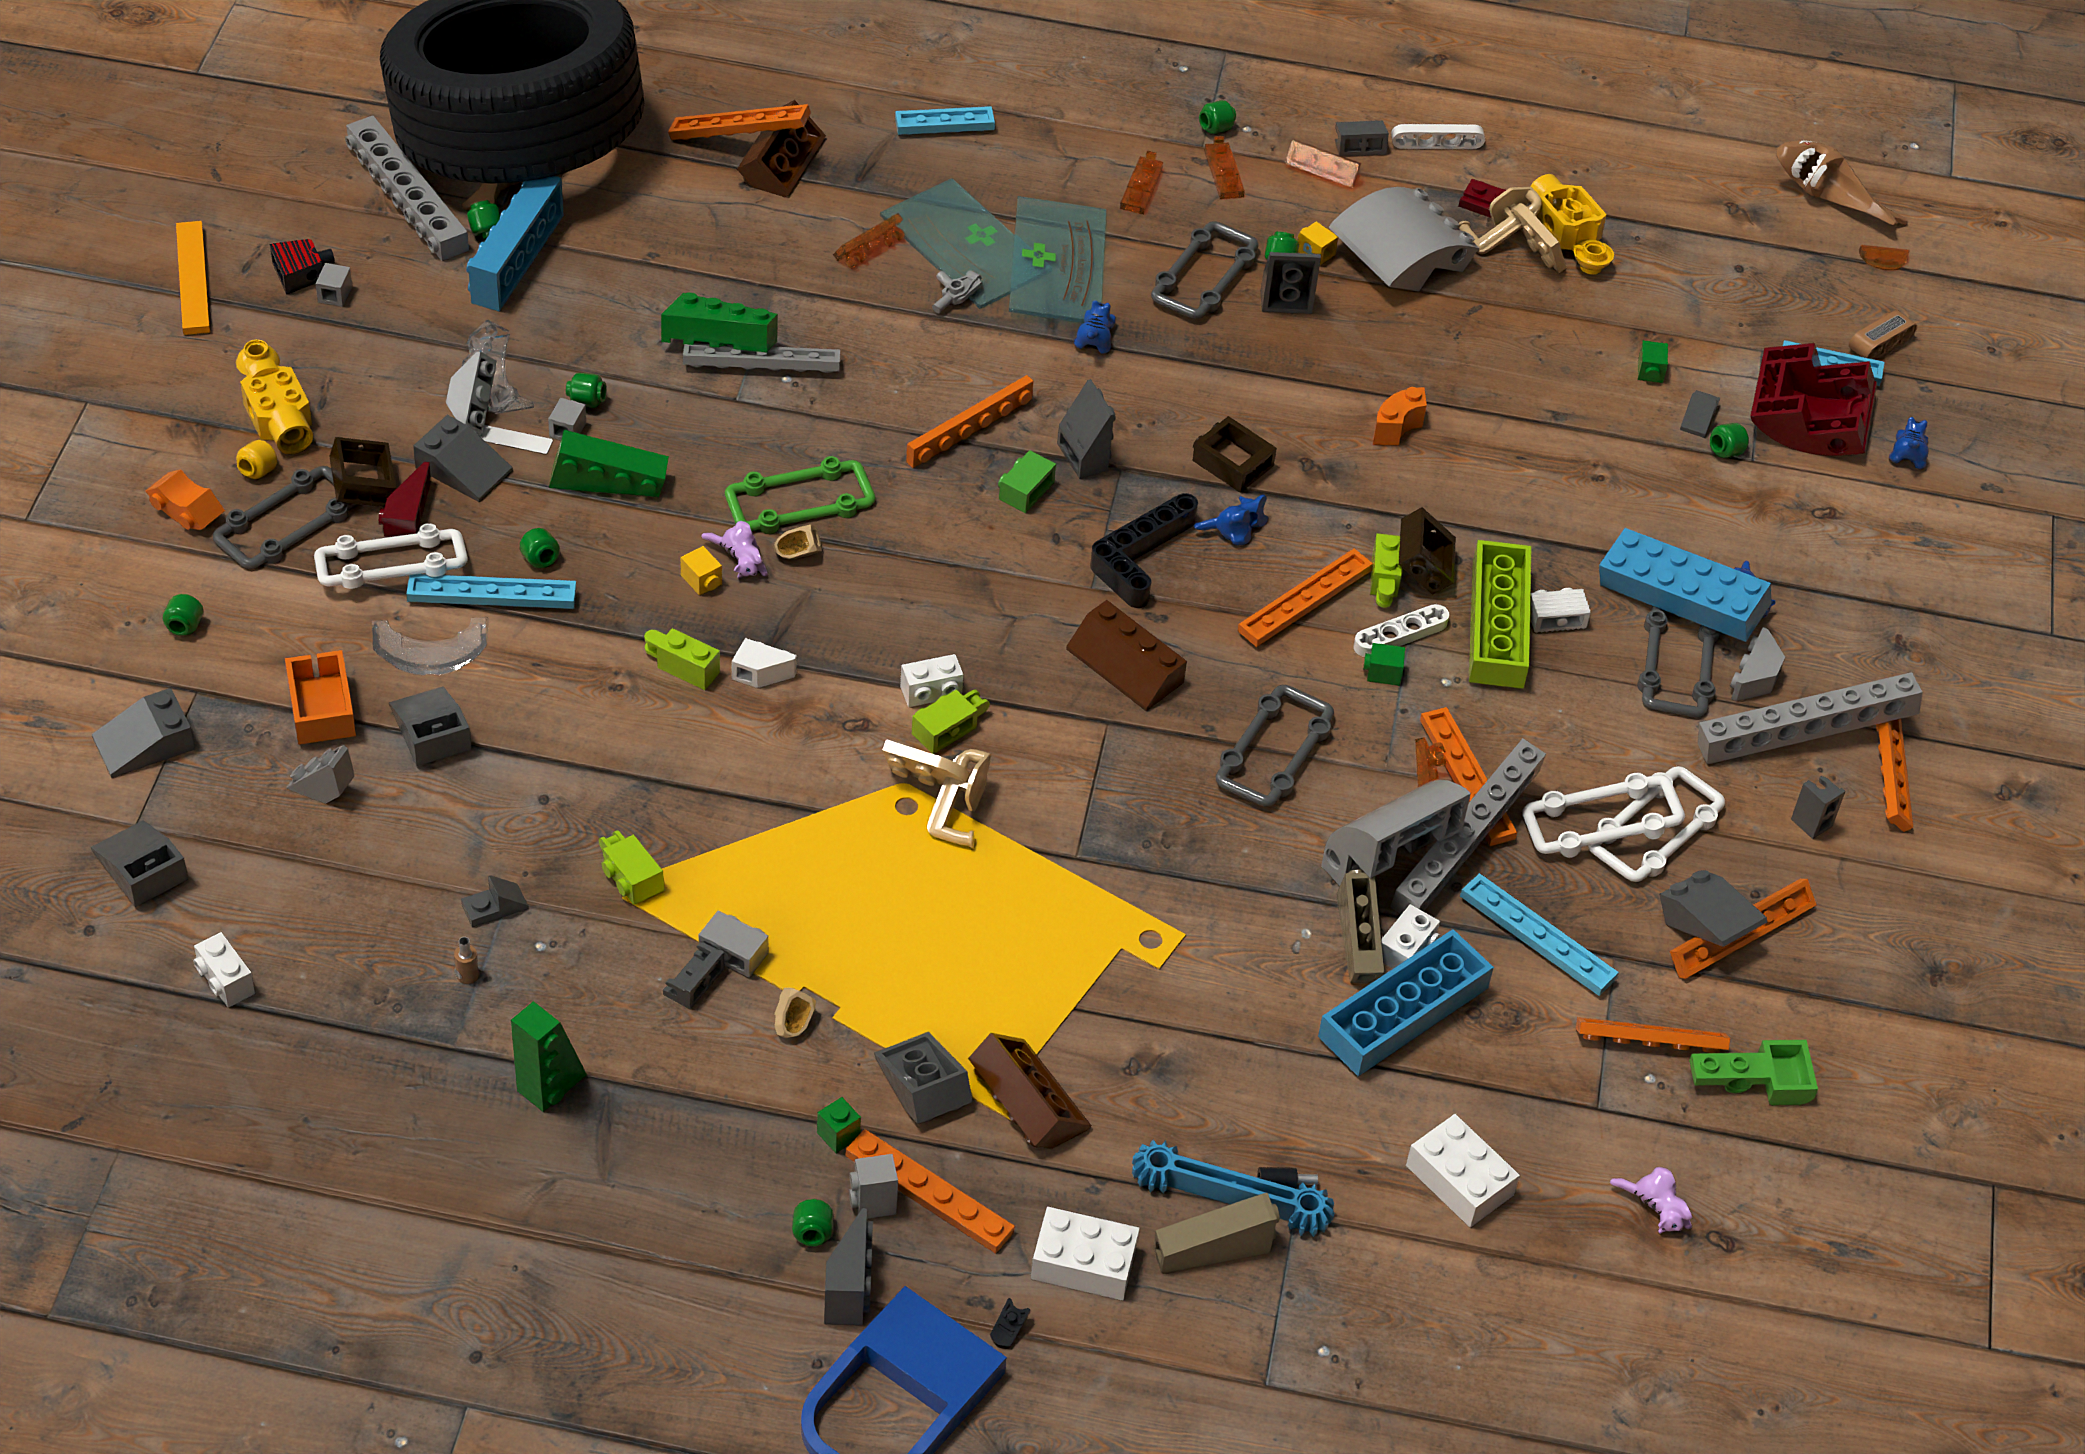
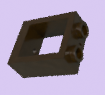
(1223, 468)
(361, 489)
(1415, 533)

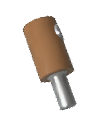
(466, 962)

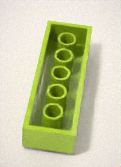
(1500, 614)

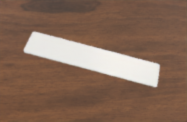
(516, 439)

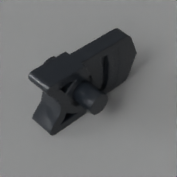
(1009, 1324)

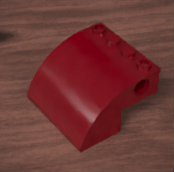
(1812, 404)

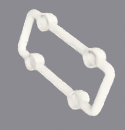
(353, 577)
(1635, 786)
(1654, 861)

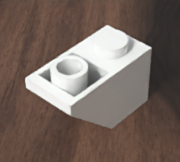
(762, 664)

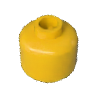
(256, 459)

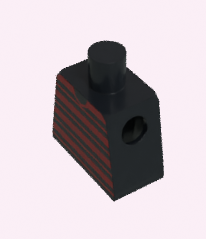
(298, 263)

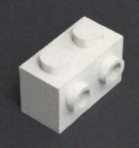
(930, 679)
(1408, 936)
(223, 969)

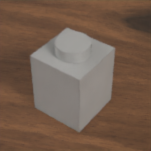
(334, 284)
(566, 416)

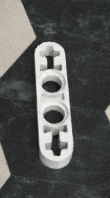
(1438, 133)
(1403, 633)

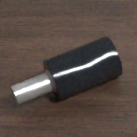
(1286, 1176)

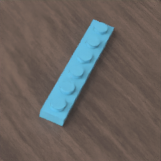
(492, 591)
(1539, 934)

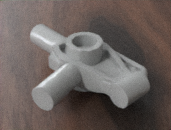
(956, 290)

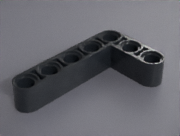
(1115, 552)

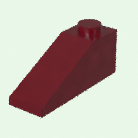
(406, 504)

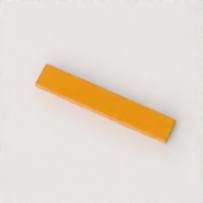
(192, 278)

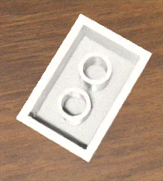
(1462, 1170)
(1084, 1253)

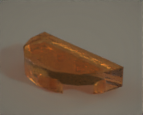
(1884, 257)

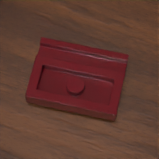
(1479, 196)

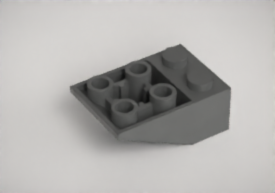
(1087, 432)
(432, 725)
(142, 862)
(850, 1275)

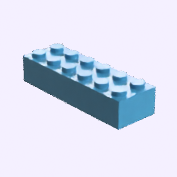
(515, 242)
(1685, 584)
(1405, 1002)

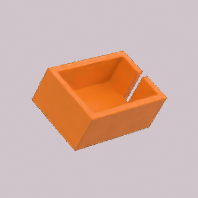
(320, 703)

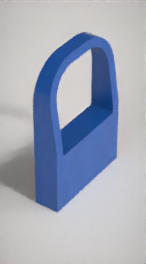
(923, 1355)

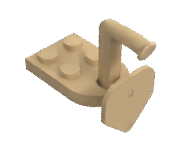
(1509, 216)
(949, 774)

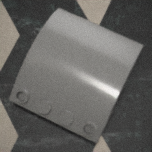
(1404, 236)
(1410, 821)

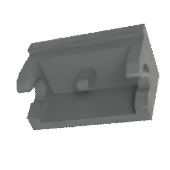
(1361, 138)
(1817, 807)
(696, 976)

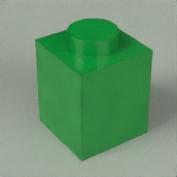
(1652, 361)
(1385, 664)
(838, 1124)

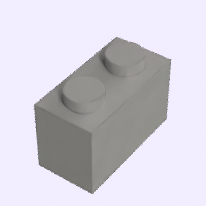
(742, 944)
(874, 1186)

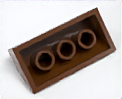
(781, 157)
(1127, 655)
(1027, 1091)

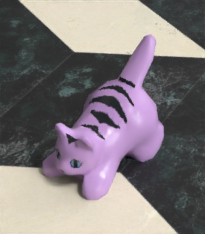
(742, 546)
(1659, 1193)

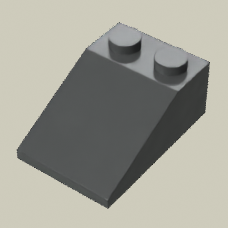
(1289, 282)
(461, 458)
(144, 734)
(1710, 909)
(925, 1077)

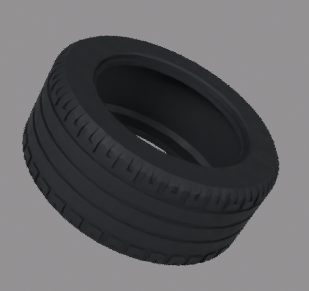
(511, 86)

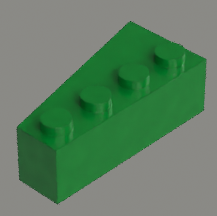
(719, 323)
(606, 467)
(543, 1057)

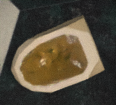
(798, 543)
(793, 1012)

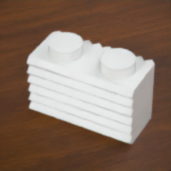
(1559, 610)

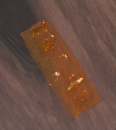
(1323, 163)
(1224, 169)
(1142, 184)
(869, 240)
(1426, 758)

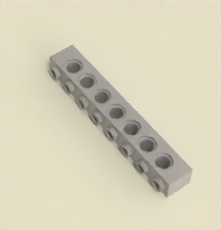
(407, 188)
(1809, 718)
(1481, 816)

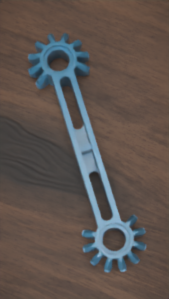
(1231, 1186)

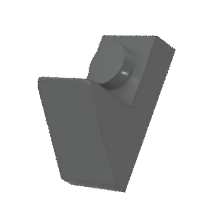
(1699, 413)
(497, 902)

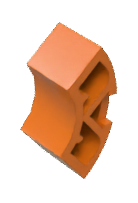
(1400, 414)
(184, 500)

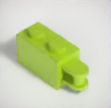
(1385, 569)
(684, 657)
(948, 719)
(631, 867)

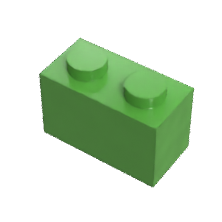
(1026, 481)

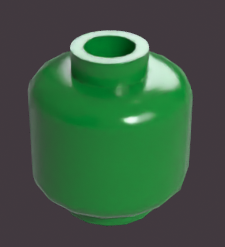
(1217, 117)
(482, 217)
(1282, 243)
(587, 389)
(1729, 440)
(539, 548)
(183, 614)
(812, 1222)

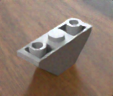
(471, 391)
(1759, 668)
(323, 776)

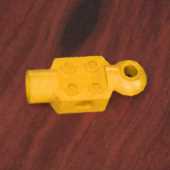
(1574, 222)
(274, 398)

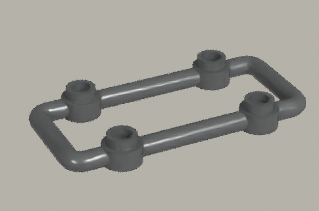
(1199, 241)
(271, 549)
(1650, 680)
(1281, 782)

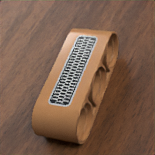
(1883, 335)

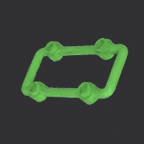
(830, 469)

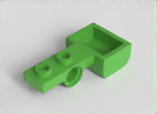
(1779, 1064)

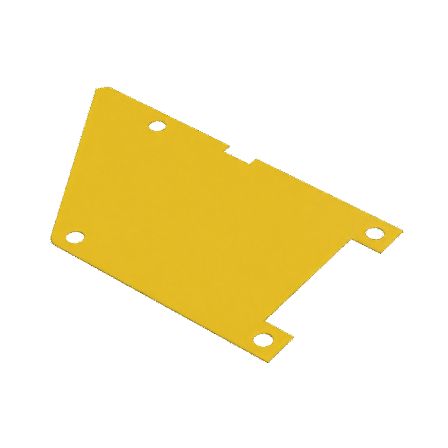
(914, 925)

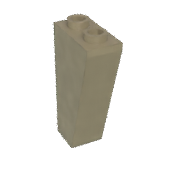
(1360, 927)
(1218, 1235)

